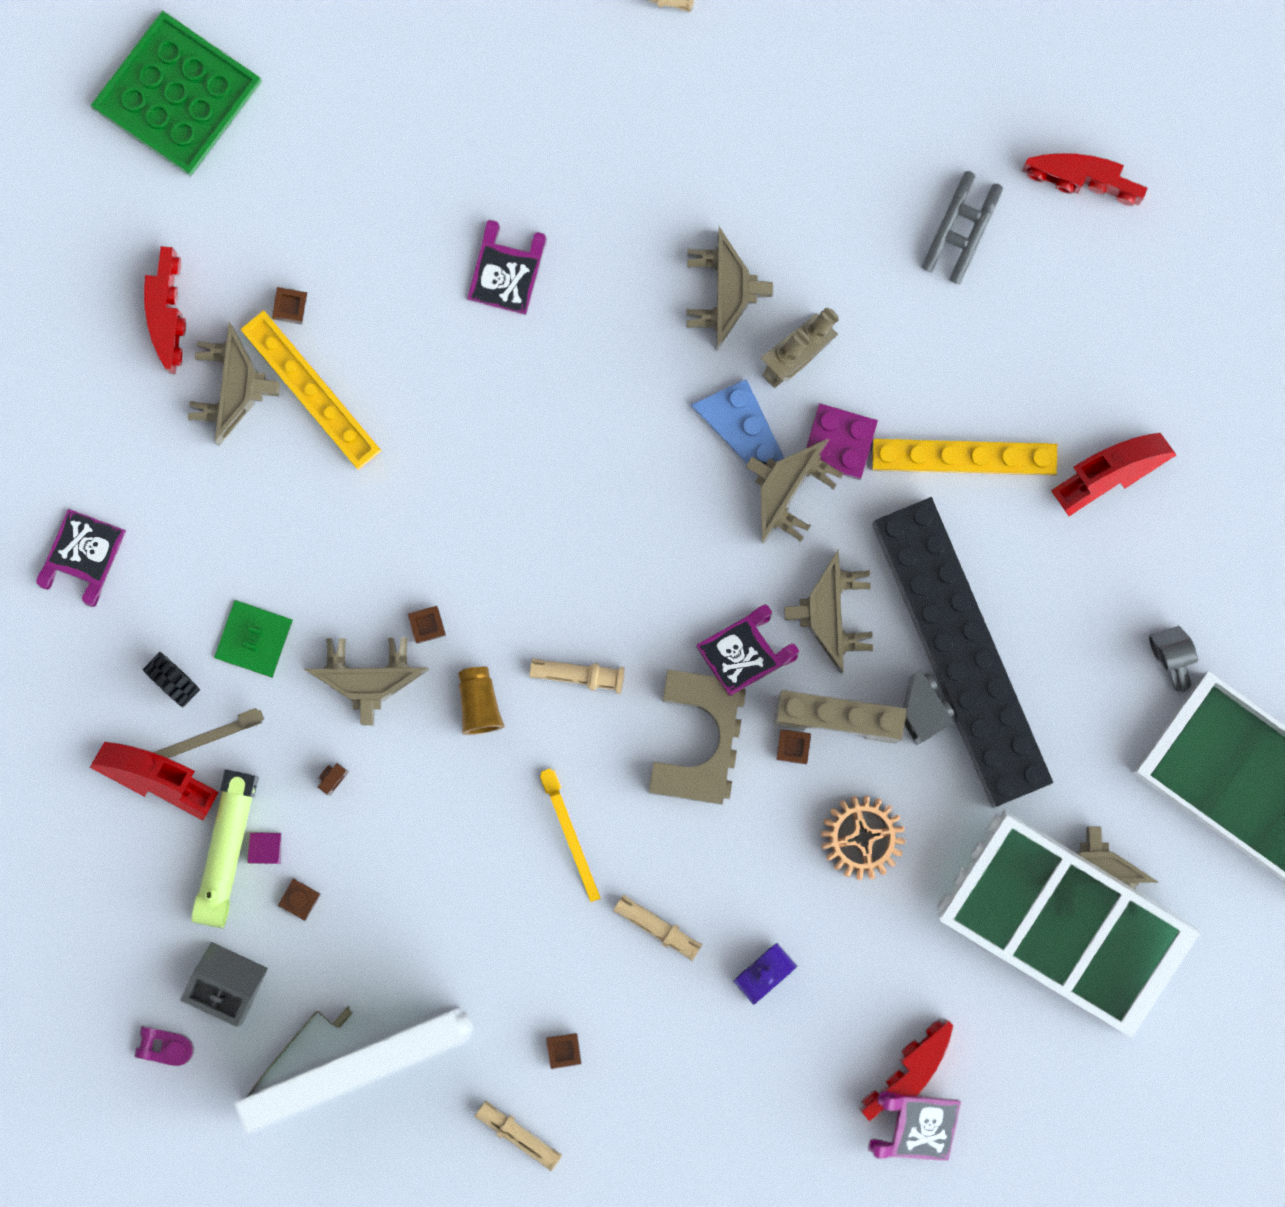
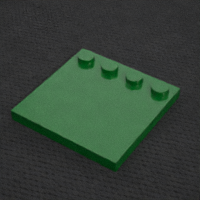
(176, 93)

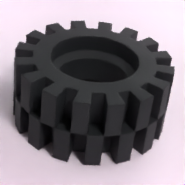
(171, 679)

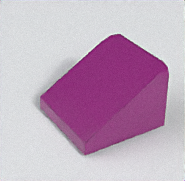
(264, 848)

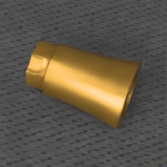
(478, 702)

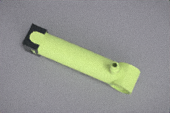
(213, 899)

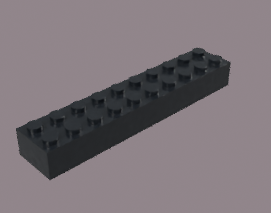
(962, 652)

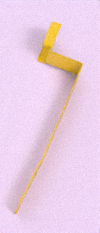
(552, 786)

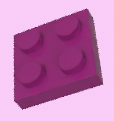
(849, 439)

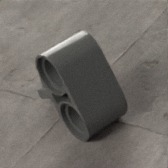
(1175, 652)

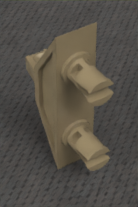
(734, 288)
(799, 347)
(239, 385)
(781, 482)
(823, 612)
(367, 685)
(1098, 853)

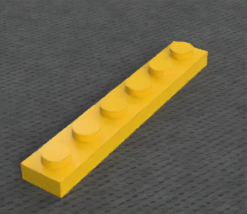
(310, 390)
(964, 457)

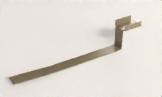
(246, 720)
(337, 1023)

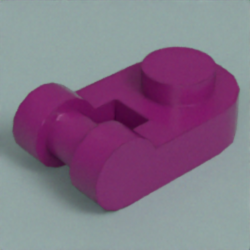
(175, 1049)

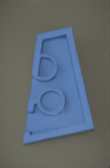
(740, 422)

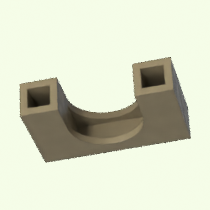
(821, 712)
(709, 780)

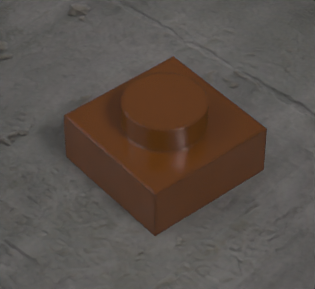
(289, 305)
(427, 624)
(793, 747)
(331, 778)
(299, 899)
(563, 1050)

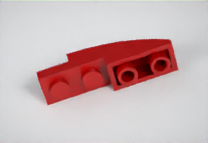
(1073, 170)
(164, 322)
(1115, 465)
(154, 773)
(921, 1063)

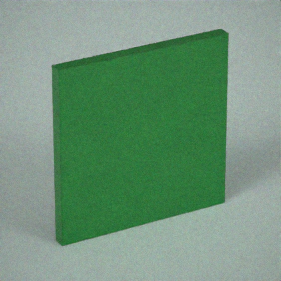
(253, 638)

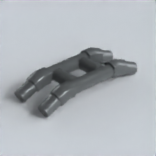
(968, 244)

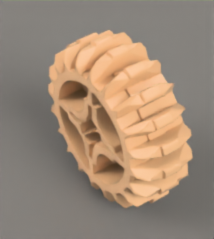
(889, 832)

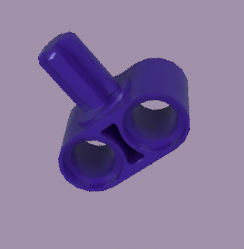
(765, 973)

